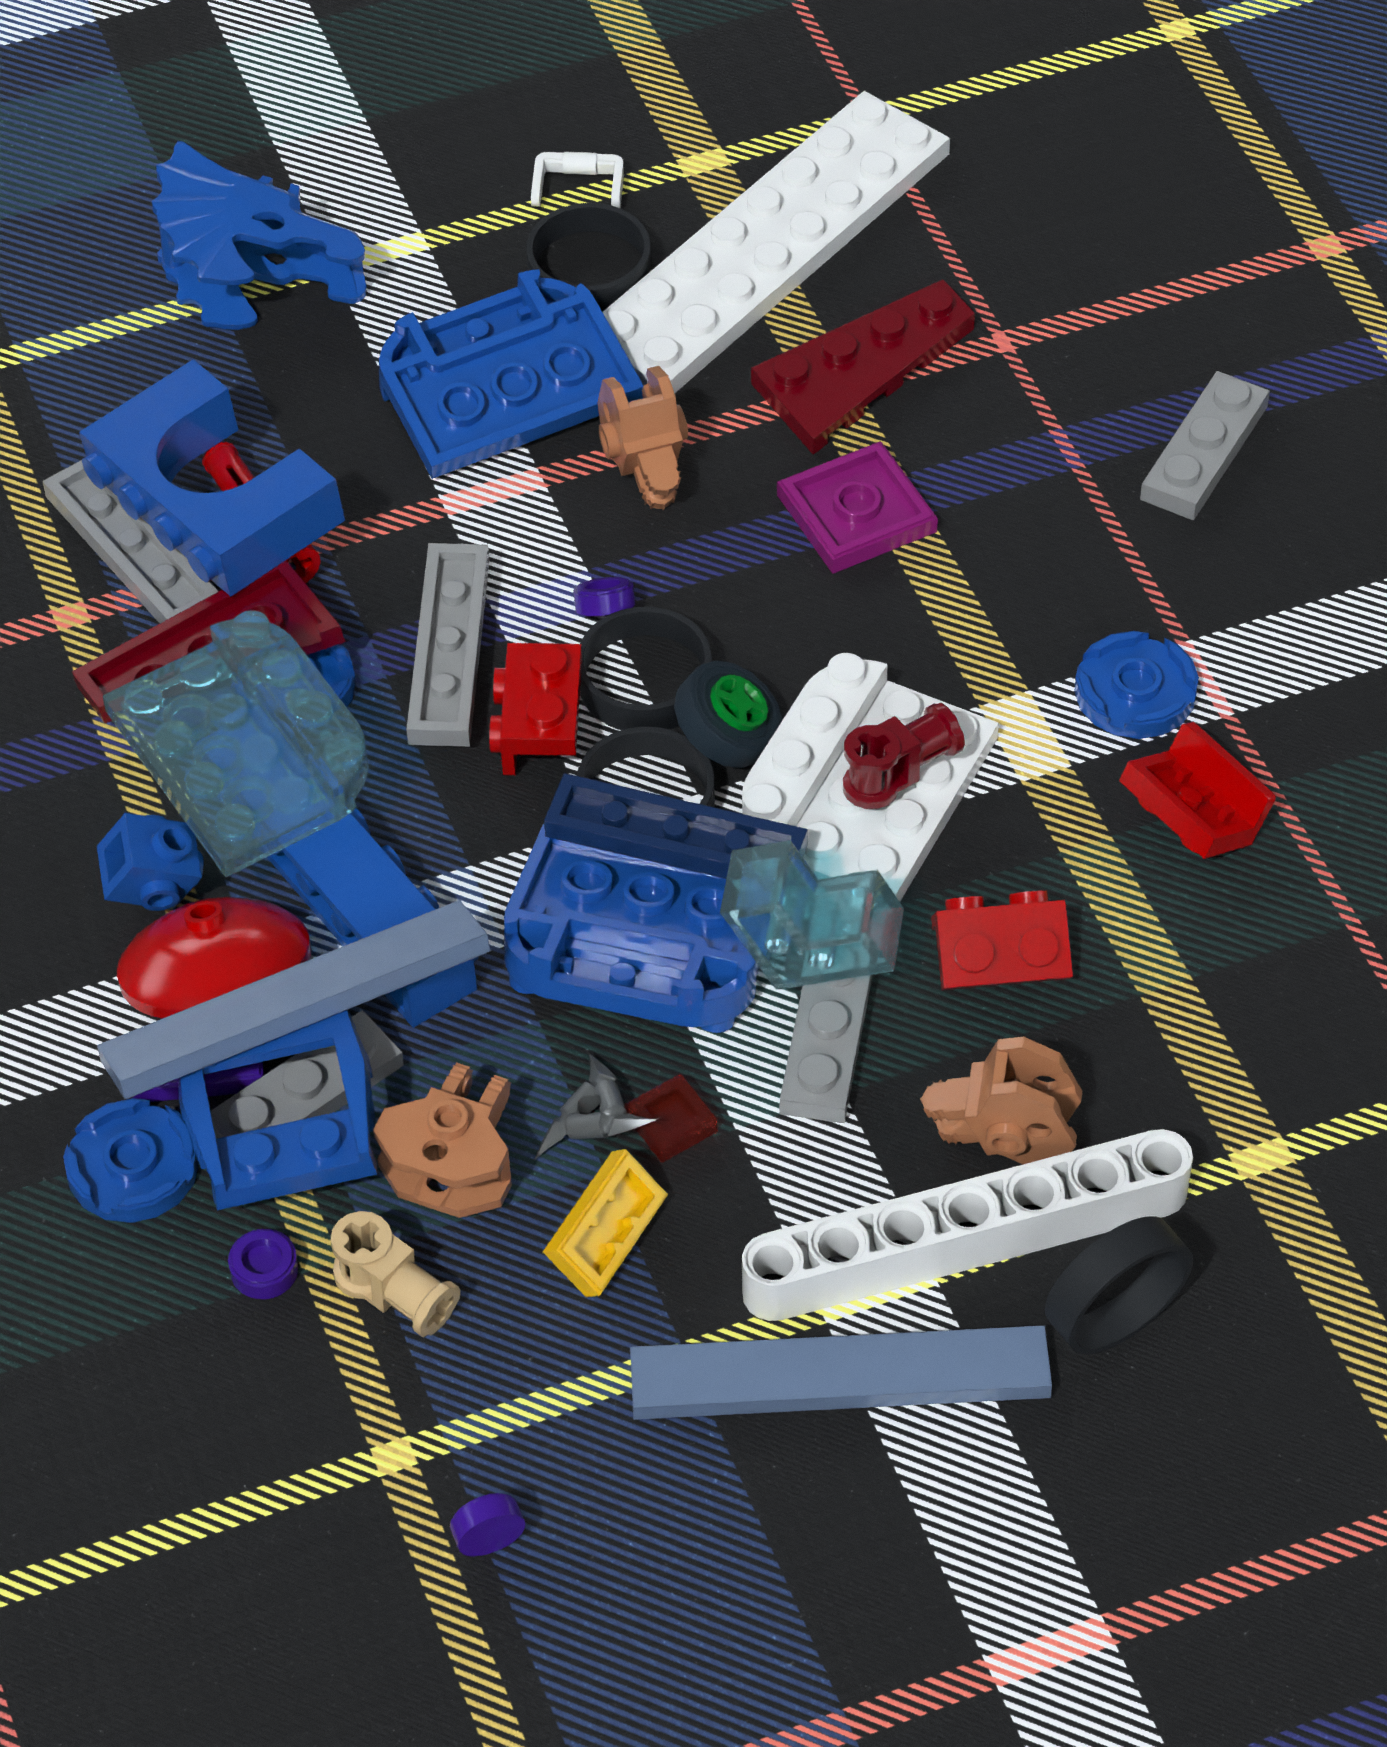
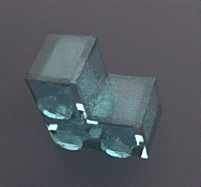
(807, 926)

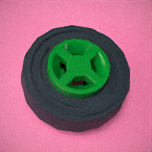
(727, 713)

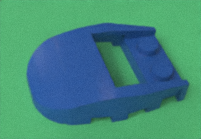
(295, 1153)

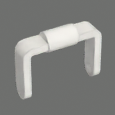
(578, 163)

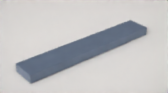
(292, 999)
(840, 1372)

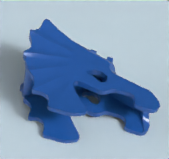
(222, 225)

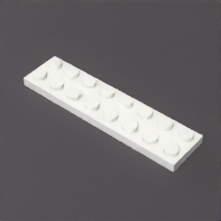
(772, 238)

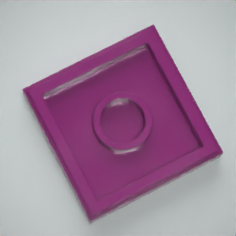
(857, 507)

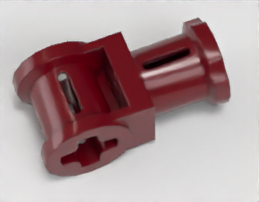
(894, 754)

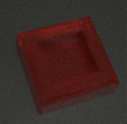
(679, 1114)

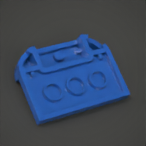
(501, 371)
(625, 937)

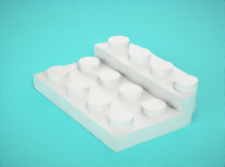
(805, 764)

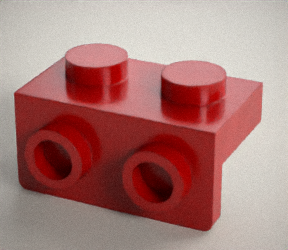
(538, 702)
(1200, 793)
(1002, 942)

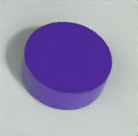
(603, 596)
(263, 1264)
(487, 1524)

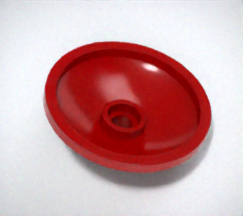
(208, 952)

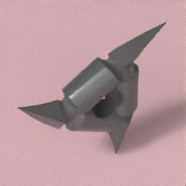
(575, 1113)

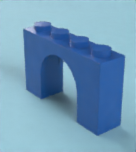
(225, 533)

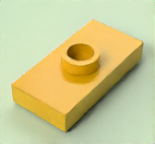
(605, 1223)

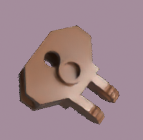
(644, 435)
(1007, 1105)
(448, 1142)

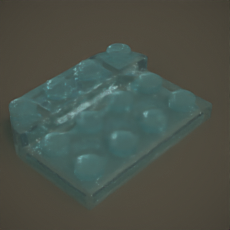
(245, 741)

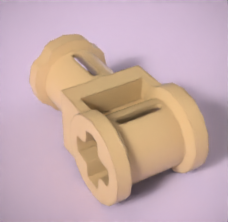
(383, 1272)

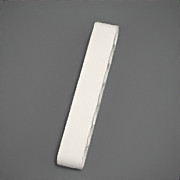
(947, 1248)

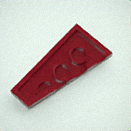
(847, 368)
(276, 594)

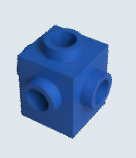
(149, 862)

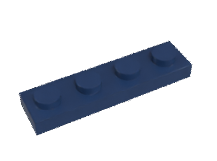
(658, 826)

